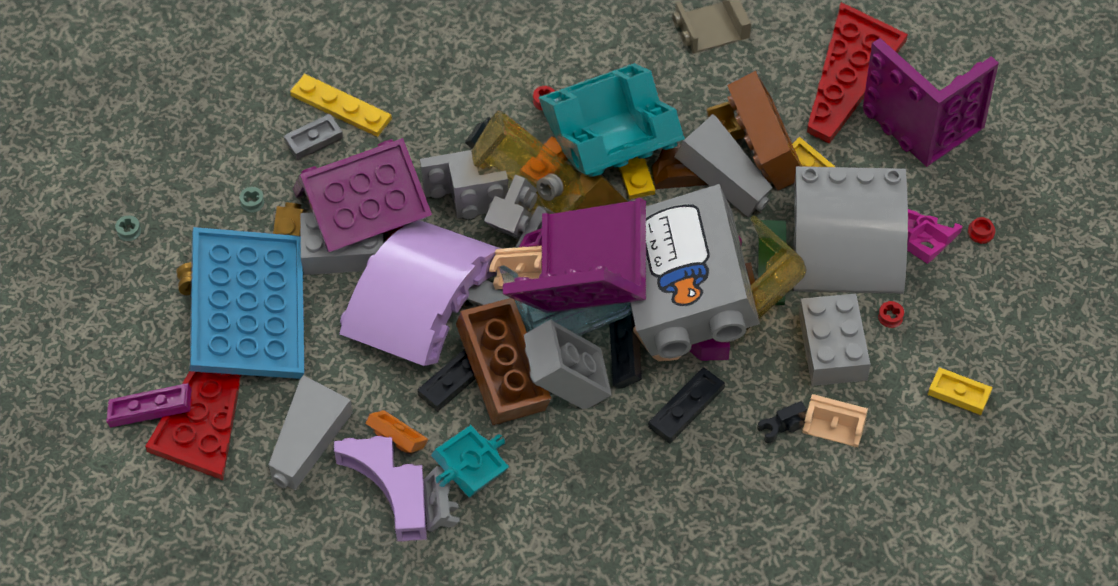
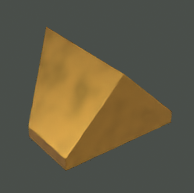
(598, 192)

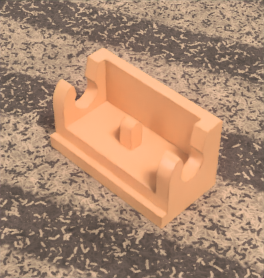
(522, 260)
(835, 420)

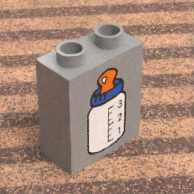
(693, 275)

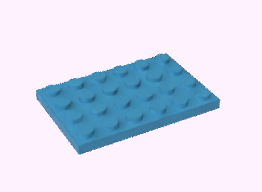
(246, 303)

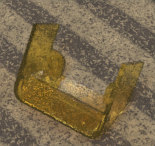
(519, 153)
(782, 273)

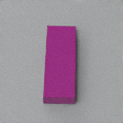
(149, 405)

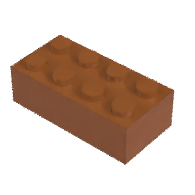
(764, 130)
(499, 362)

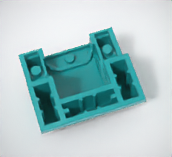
(611, 119)

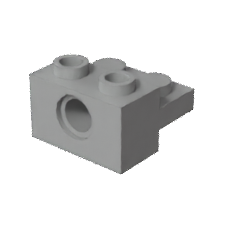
(512, 214)

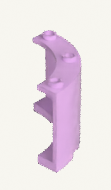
(414, 289)

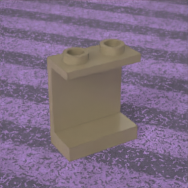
(712, 25)

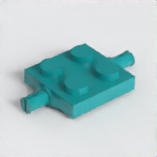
(470, 460)

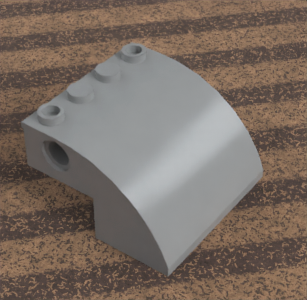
(851, 229)

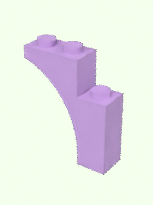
(400, 485)

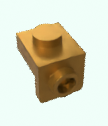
(726, 116)
(288, 219)

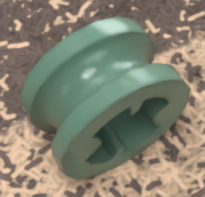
(252, 192)
(133, 233)

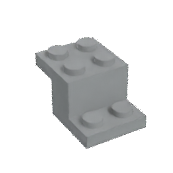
(460, 177)

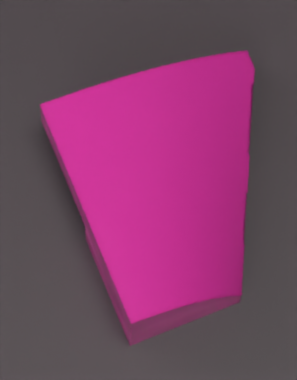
(926, 229)

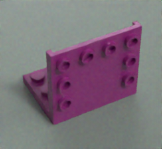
(918, 113)
(364, 194)
(588, 259)

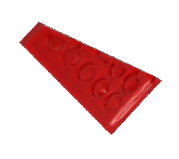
(846, 69)
(204, 433)

